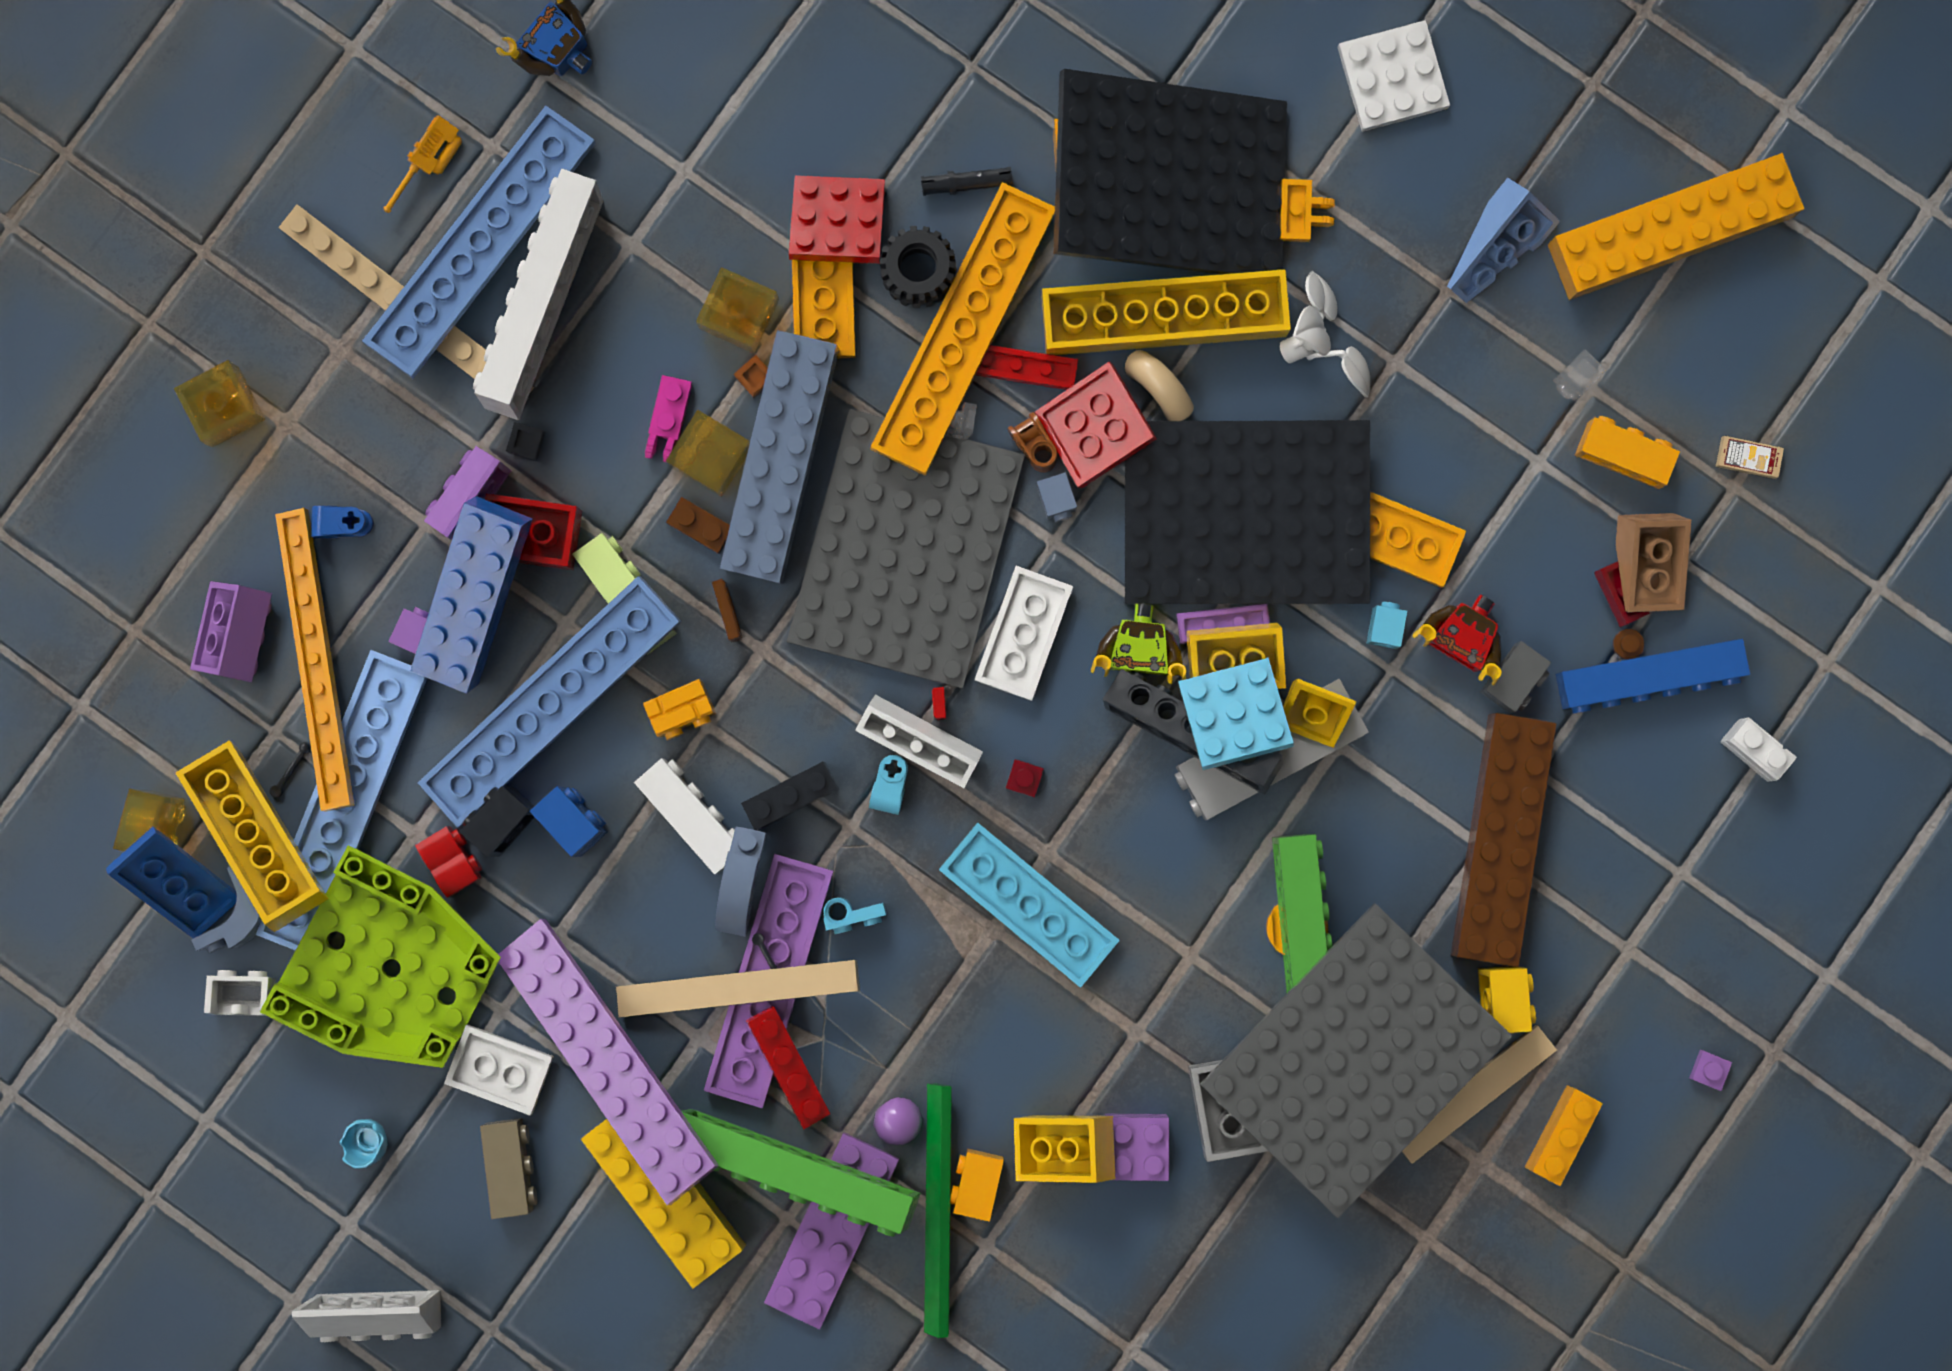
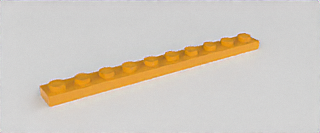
(314, 660)

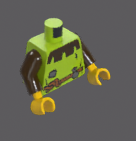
(1140, 647)

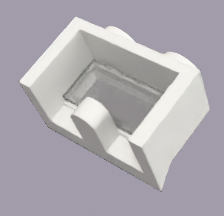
(237, 994)

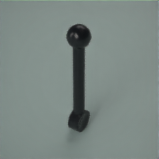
(277, 790)
(758, 939)

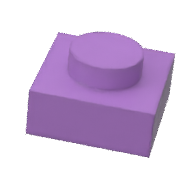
(1710, 1070)

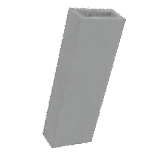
(1217, 791)

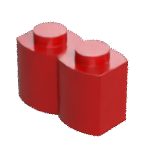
(449, 861)

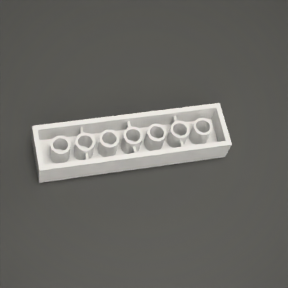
(539, 294)

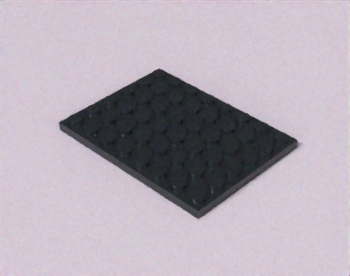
(1168, 175)
(1249, 513)

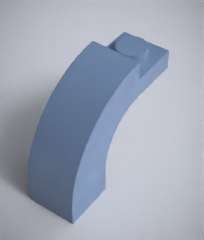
(738, 881)
(237, 930)

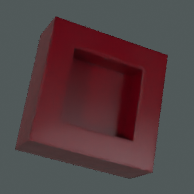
(1024, 778)

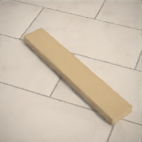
(1483, 1088)

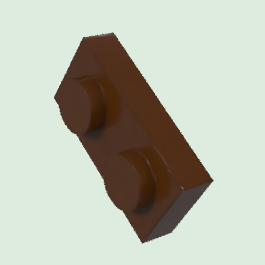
(699, 525)

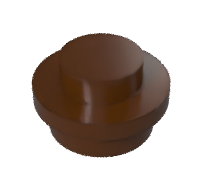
(1628, 644)

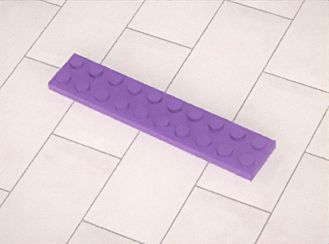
(607, 1062)

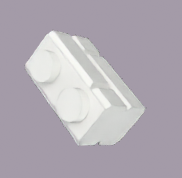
(1758, 749)

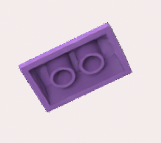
(476, 477)
(231, 631)

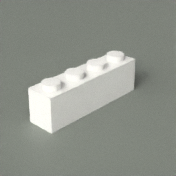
(919, 741)
(687, 812)

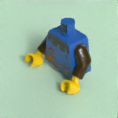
(551, 42)

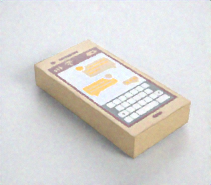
(1749, 457)

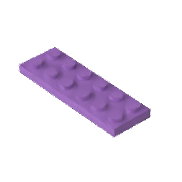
(825, 1244)

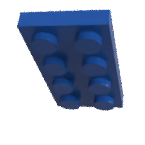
(173, 883)

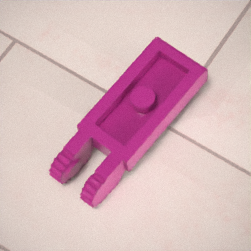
(668, 414)

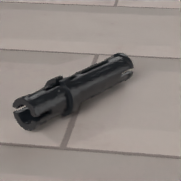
(964, 181)

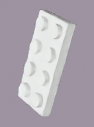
(1023, 633)

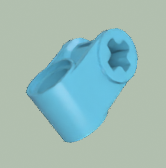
(888, 790)

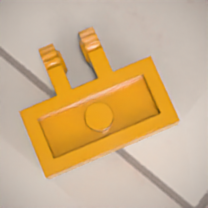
(1296, 210)

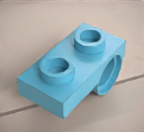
(869, 915)

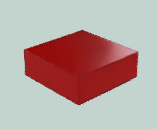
(939, 706)

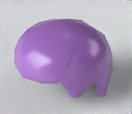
(898, 1121)

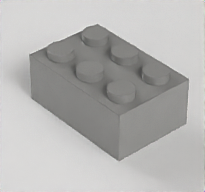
(1219, 1131)

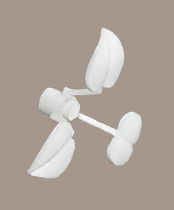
(1312, 335)

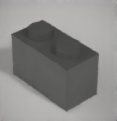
(1520, 673)

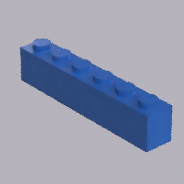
(1653, 674)

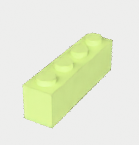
(608, 570)

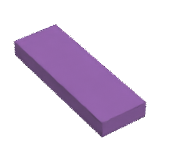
(1221, 618)

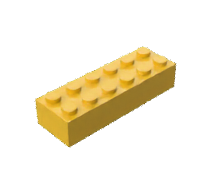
(251, 836)
(688, 1231)

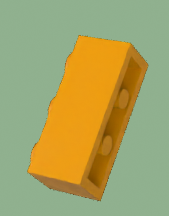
(1627, 452)
(1563, 1135)

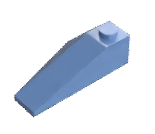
(1506, 230)

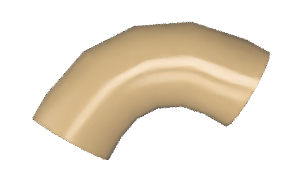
(1160, 384)

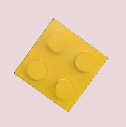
(1506, 996)

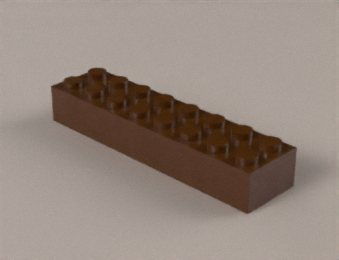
(1503, 839)

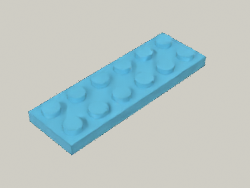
(1029, 905)

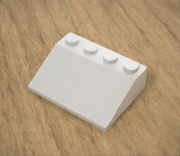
(370, 1314)

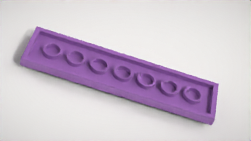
(788, 922)

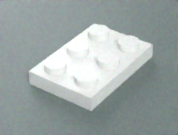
(499, 1070)

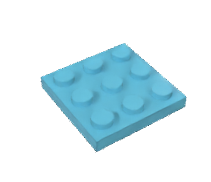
(1235, 714)

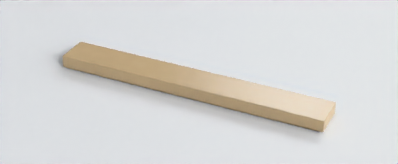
(738, 988)

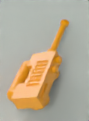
(424, 153)

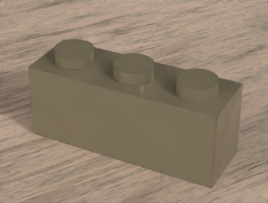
(508, 1168)

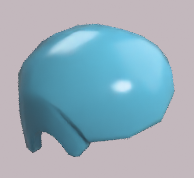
(363, 1143)

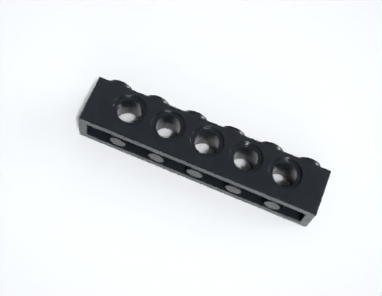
(1130, 685)

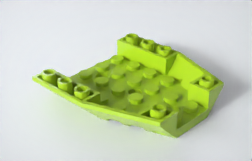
(348, 997)

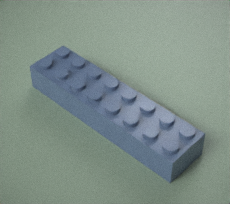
(779, 456)

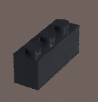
(790, 796)

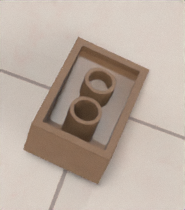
(1653, 560)

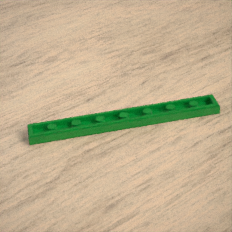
(937, 1210)

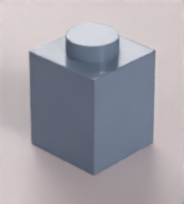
(1057, 497)

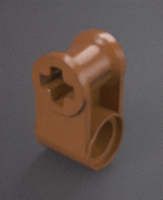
(1032, 437)

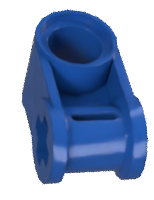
(336, 522)

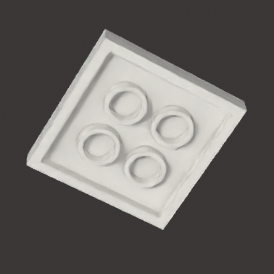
(1393, 76)

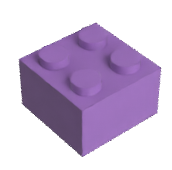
(1141, 1147)

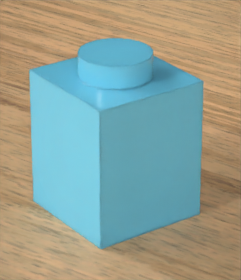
(1387, 625)

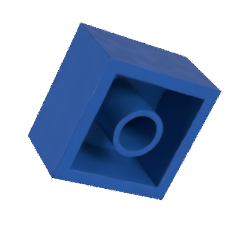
(569, 820)

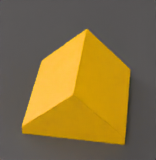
(1316, 712)

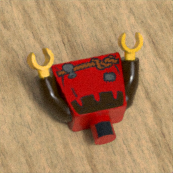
(1466, 636)

